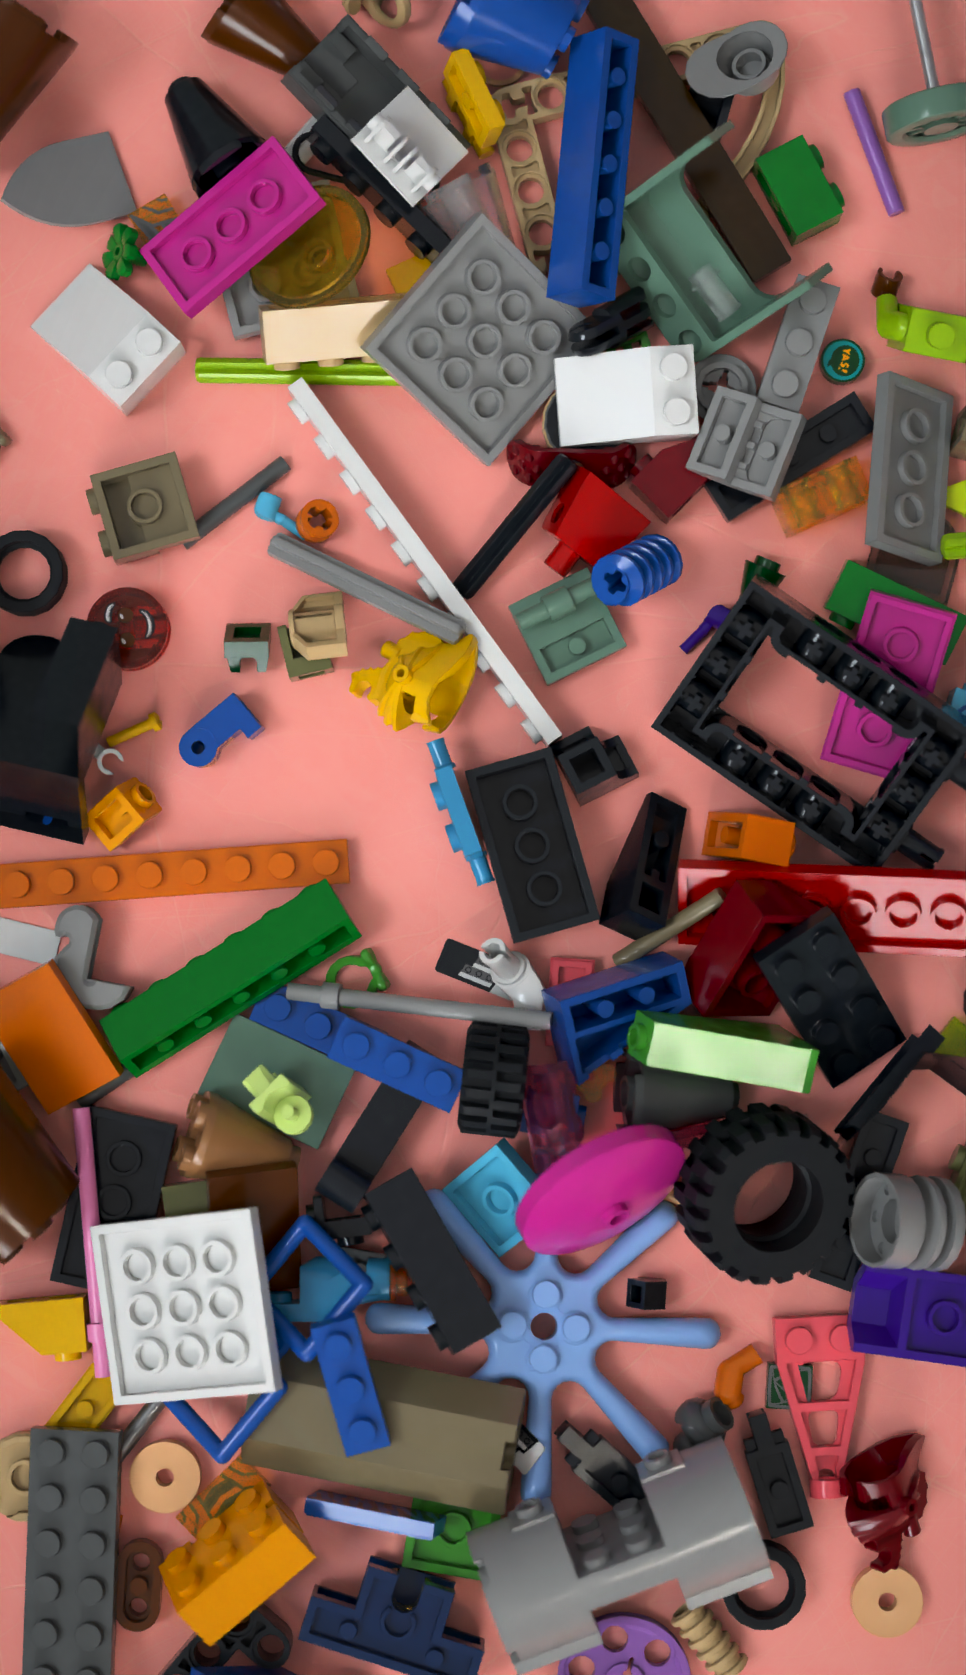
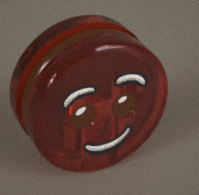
(141, 625)

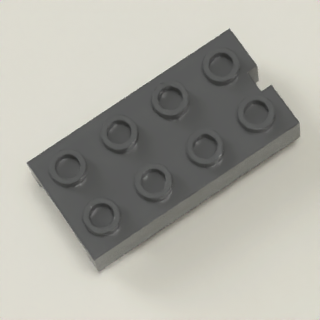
(352, 80)

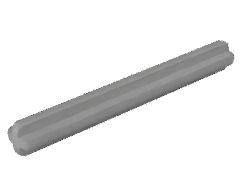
(367, 588)

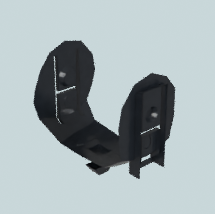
(913, 1055)

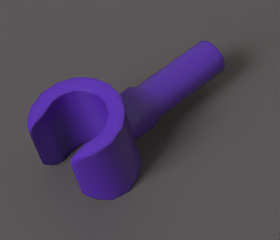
(713, 619)

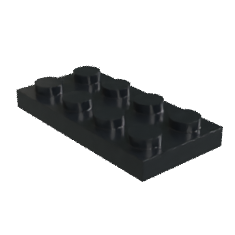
(829, 996)
(130, 1170)

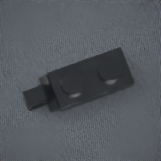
(600, 1464)
(775, 1478)

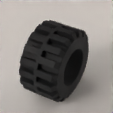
(493, 1079)

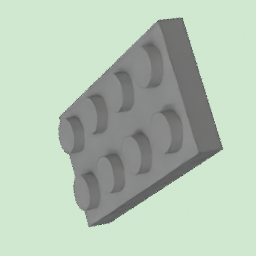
(909, 469)

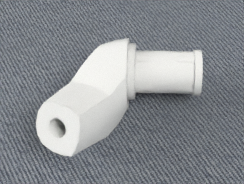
(514, 975)

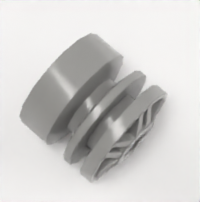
(907, 1222)

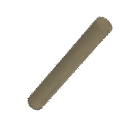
(674, 926)

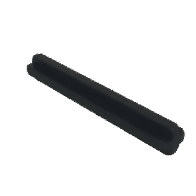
(515, 525)

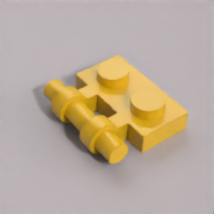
(471, 100)

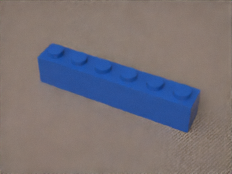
(593, 168)

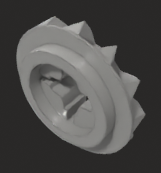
(711, 369)

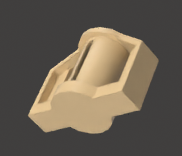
(319, 626)

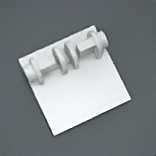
(409, 146)

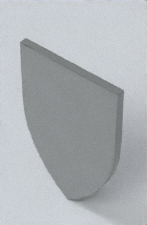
(71, 184)

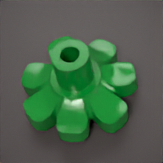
(122, 252)

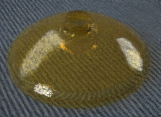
(318, 256)

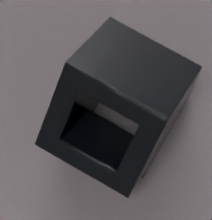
(646, 1293)

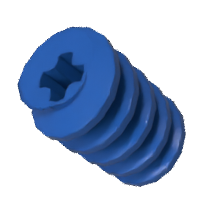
(636, 570)

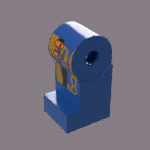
(206, 739)

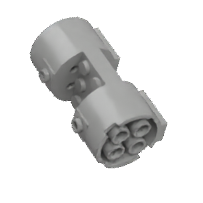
(552, 1578)

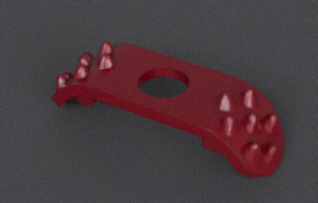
(608, 464)

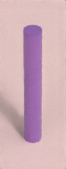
(874, 152)

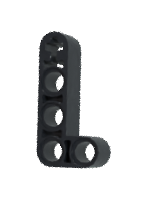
(368, 1145)
(242, 1637)

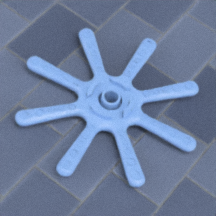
(577, 1334)

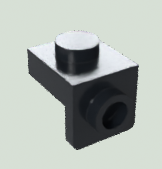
(346, 1229)

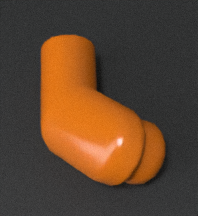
(730, 1376)

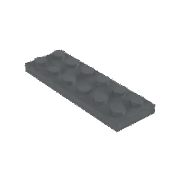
(72, 1551)

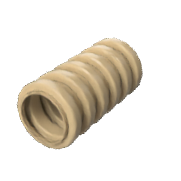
(709, 1640)

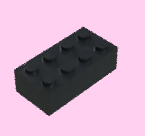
(532, 845)

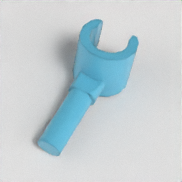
(267, 509)

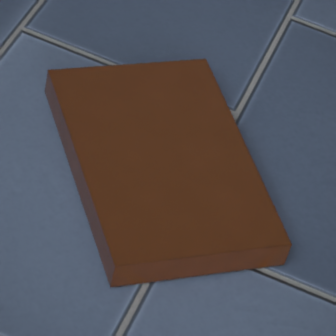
(276, 1194)

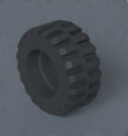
(803, 1224)

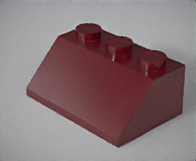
(721, 969)

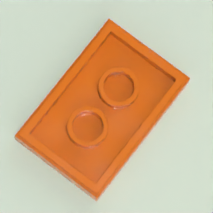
(53, 1038)

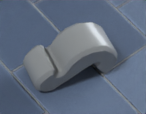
(78, 957)

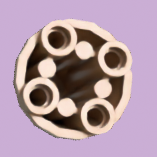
(227, 1138)

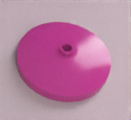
(599, 1189)

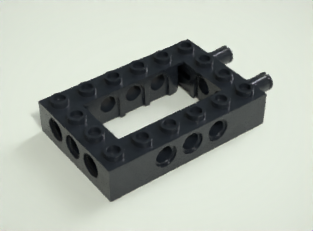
(782, 783)

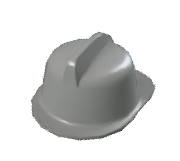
(738, 62)

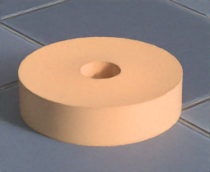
(162, 1496)
(890, 1620)

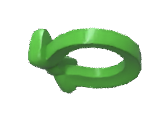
(365, 959)

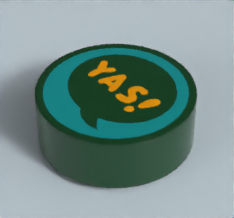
(842, 361)

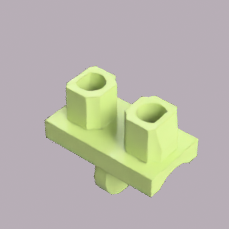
(280, 1100)

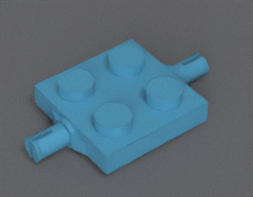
(449, 796)

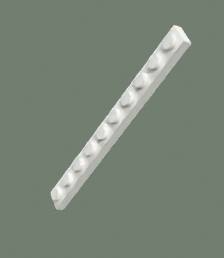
(412, 550)

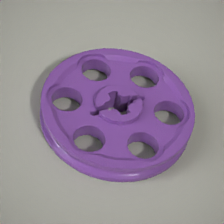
(640, 1632)

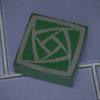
(774, 1392)

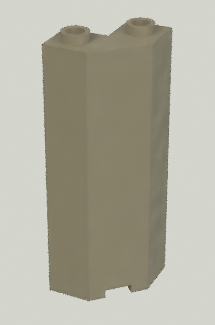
(447, 1435)

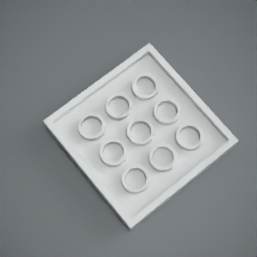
(186, 1307)

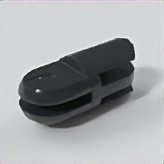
(612, 324)

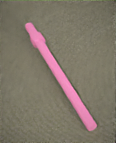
(90, 1217)

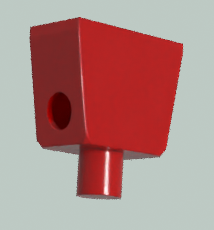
(589, 522)

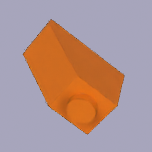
(749, 838)

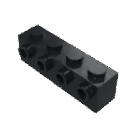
(431, 1262)

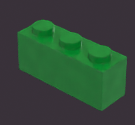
(851, 592)

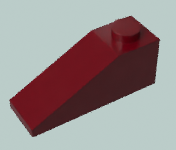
(665, 481)

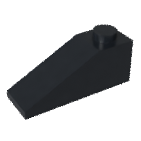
(644, 874)

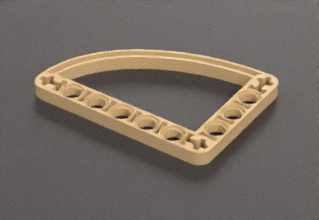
(533, 169)

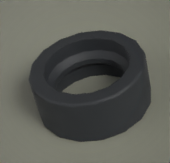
(58, 573)
(787, 1608)

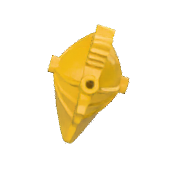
(420, 680)

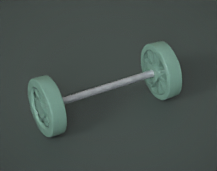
(929, 114)

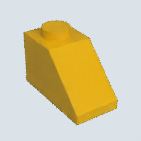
(50, 1323)

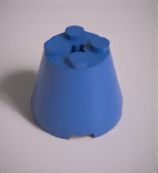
(513, 31)

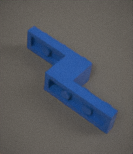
(362, 1048)

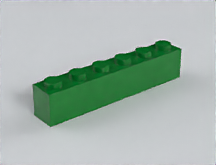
(229, 978)

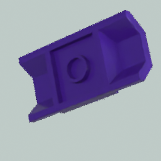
(909, 1314)

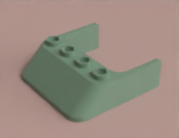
(670, 239)

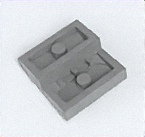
(746, 443)

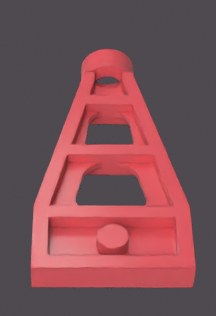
(818, 1340)

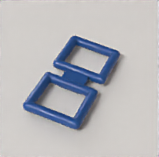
(286, 1336)

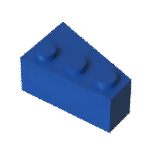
(598, 1009)

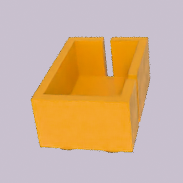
(236, 1562)

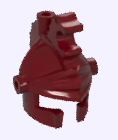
(885, 1496)

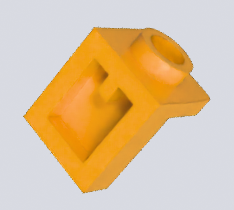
(123, 812)

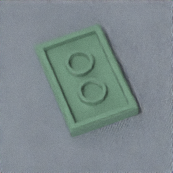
(252, 1044)

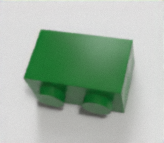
(798, 189)

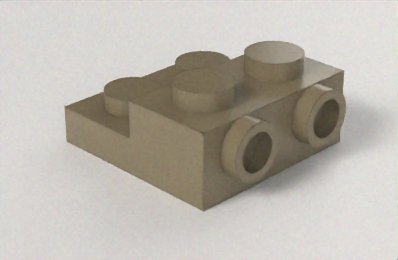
(142, 508)

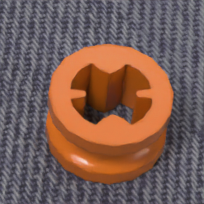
(317, 534)

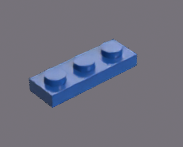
(350, 1384)

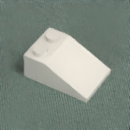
(109, 339)
(627, 396)

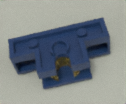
(394, 1622)

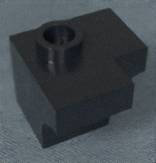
(593, 765)

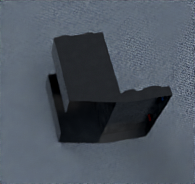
(51, 723)

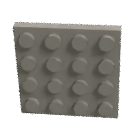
(477, 339)

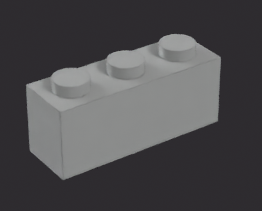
(797, 347)

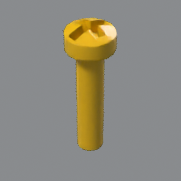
(152, 723)

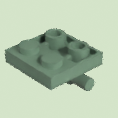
(566, 627)

